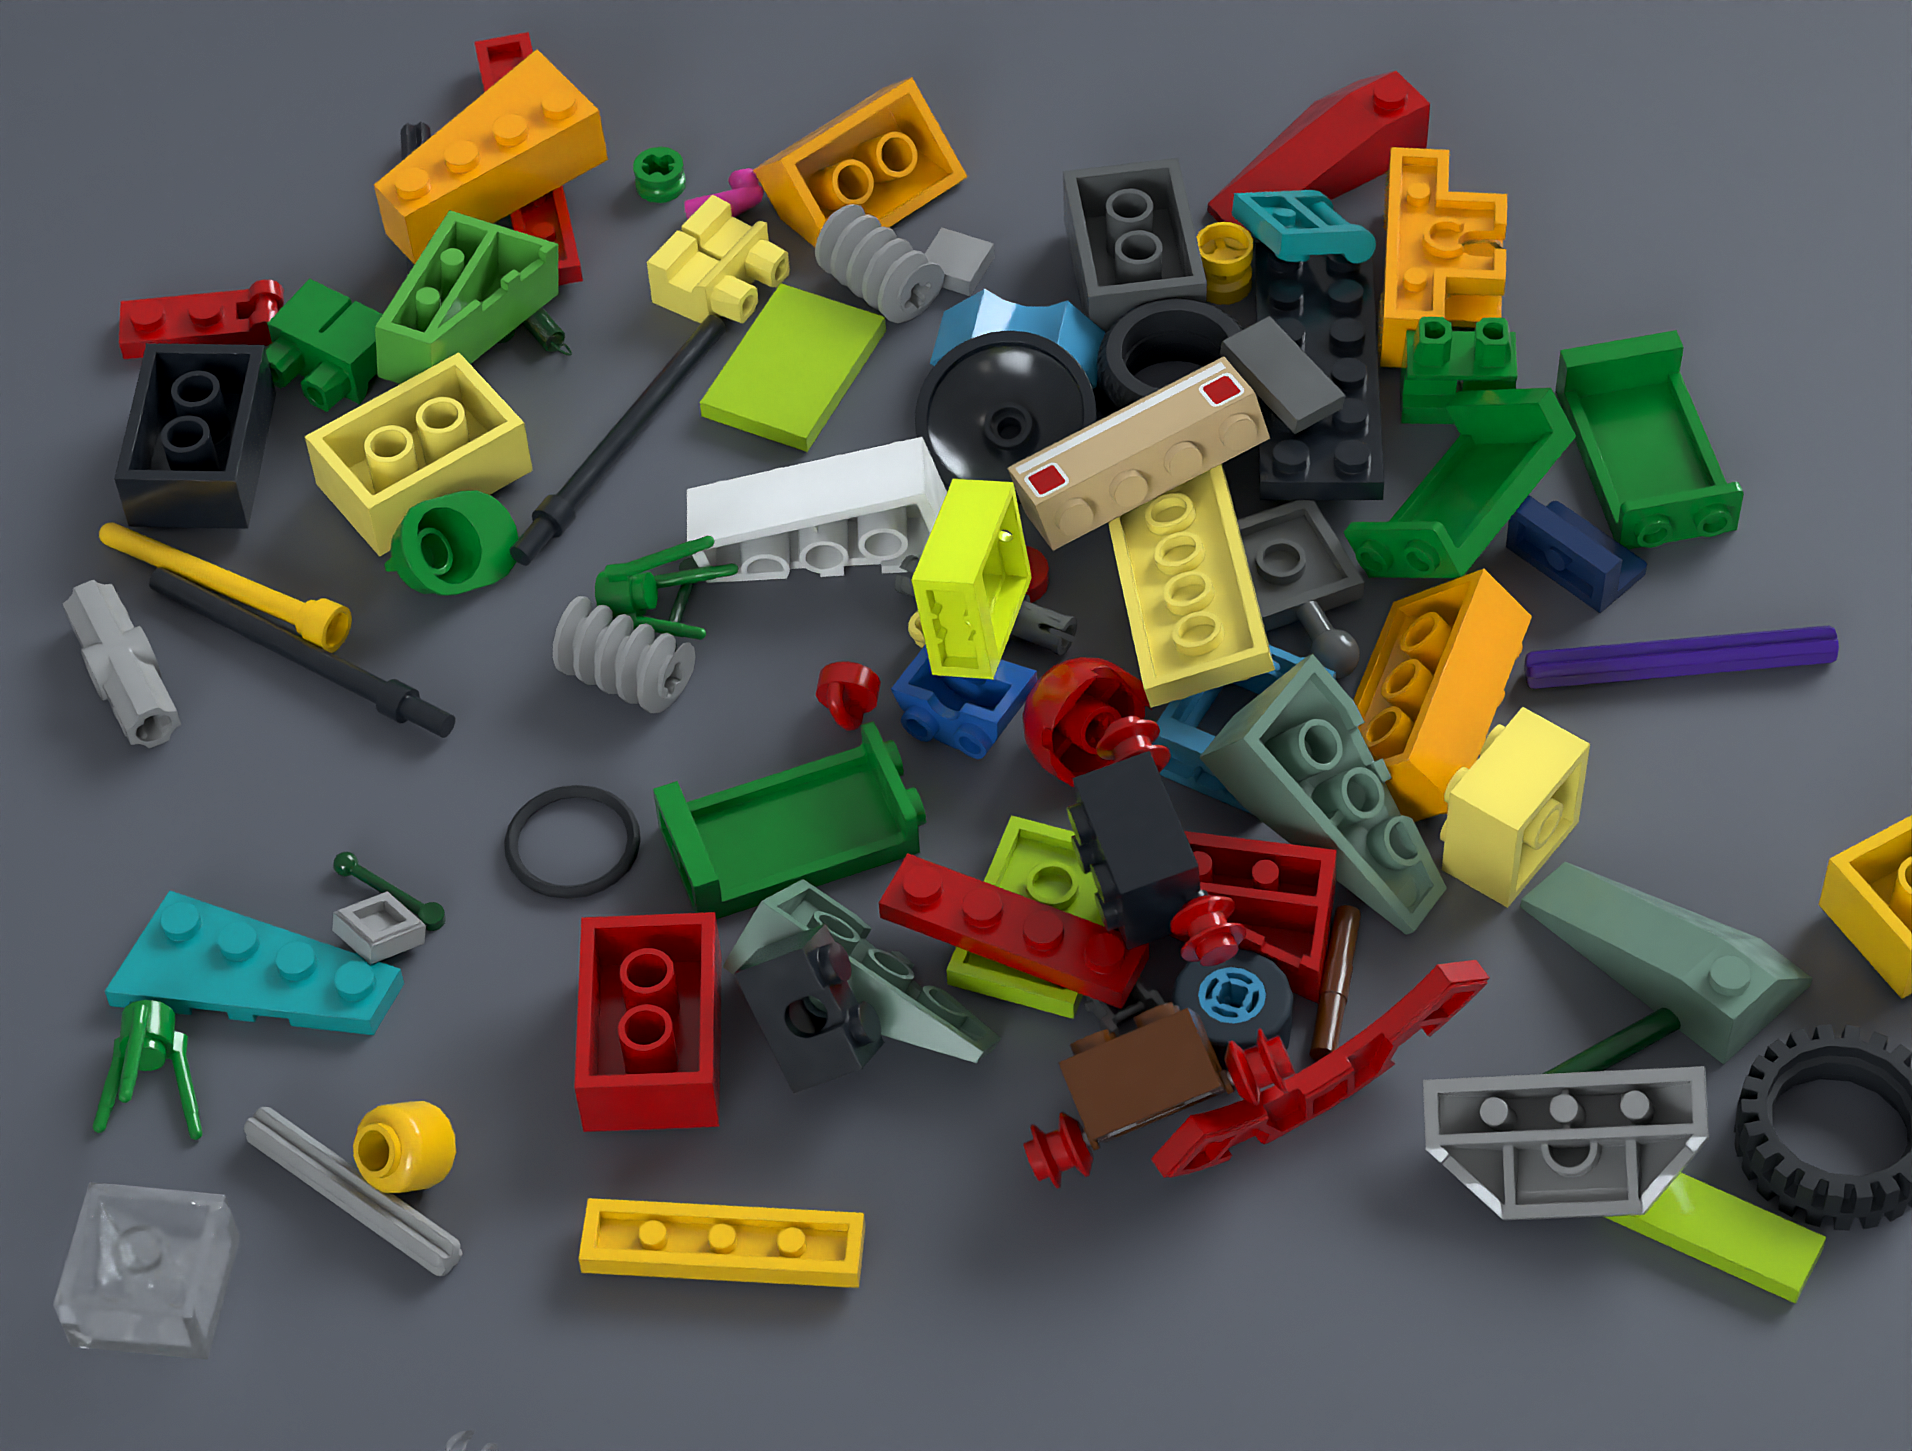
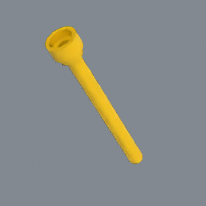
(317, 621)

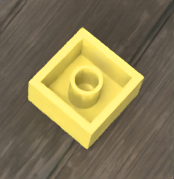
(1513, 805)

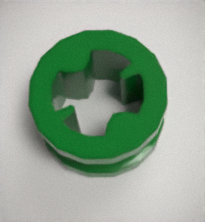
(659, 174)

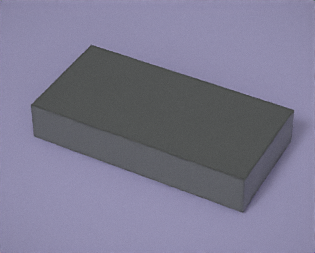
(1282, 375)

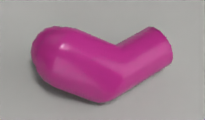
(743, 196)

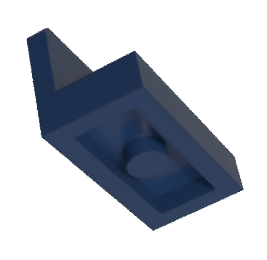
(1573, 552)

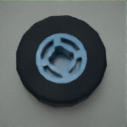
(1237, 1000)

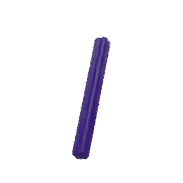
(1681, 657)

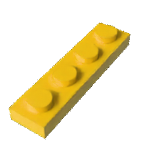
(722, 1243)

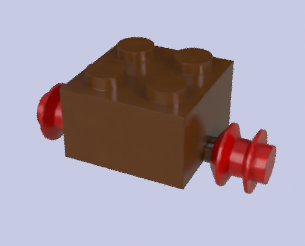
(1144, 1078)

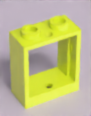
(972, 578)

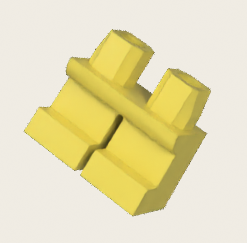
(714, 264)

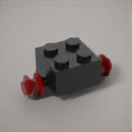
(1140, 851)

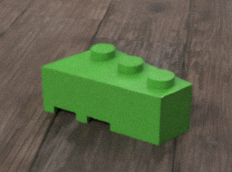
(464, 295)

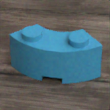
(989, 313)

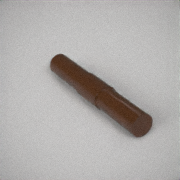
(1335, 981)

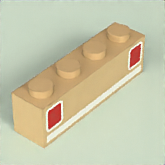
(1139, 453)

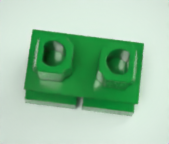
(326, 343)
(1439, 357)

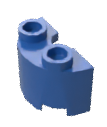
(961, 709)

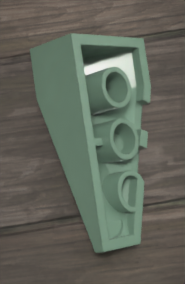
(1313, 781)
(1703, 971)
(882, 979)

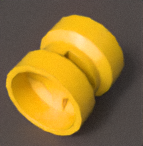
(1226, 260)

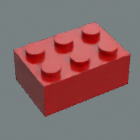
(649, 1022)

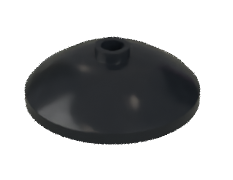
(998, 384)

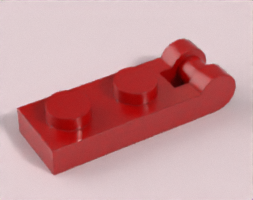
(200, 318)

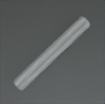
(350, 1191)

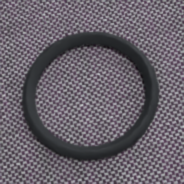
(573, 891)

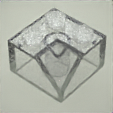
(147, 1270)

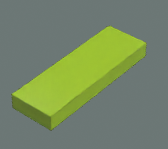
(1731, 1236)

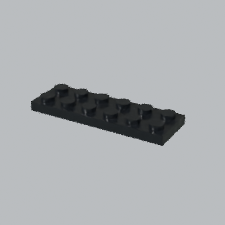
(1332, 317)

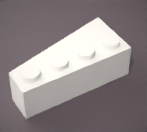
(820, 514)

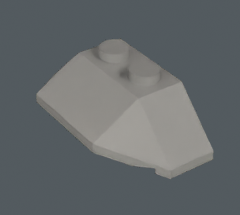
(1568, 1138)

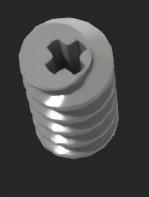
(877, 264)
(621, 659)

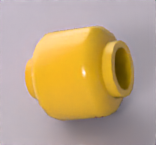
(404, 1146)

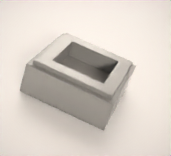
(961, 259)
(378, 927)

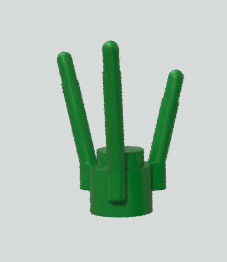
(632, 592)
(144, 1045)

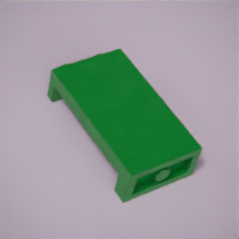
(1645, 442)
(1473, 490)
(792, 826)

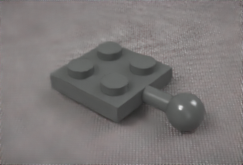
(1300, 574)

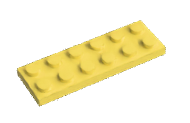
(1189, 591)

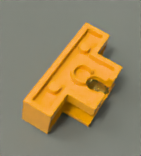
(1438, 250)

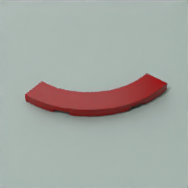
(1208, 1135)

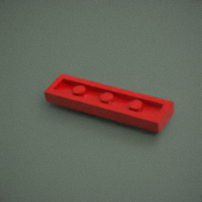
(1013, 930)

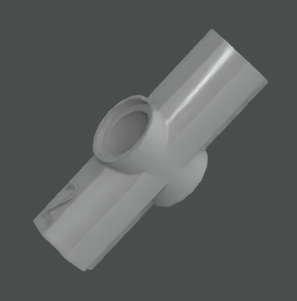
(121, 664)

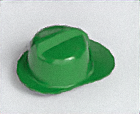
(453, 544)

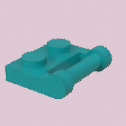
(1301, 225)

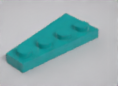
(251, 969)

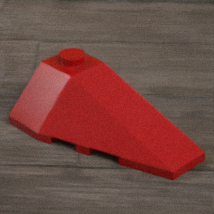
(1335, 143)

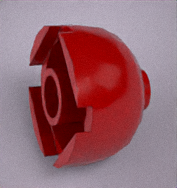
(1073, 708)

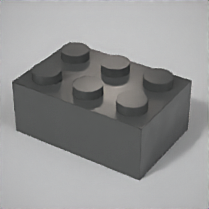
(1131, 238)

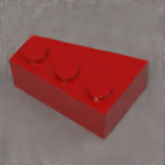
(1279, 897)

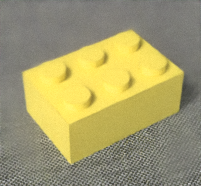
(418, 444)

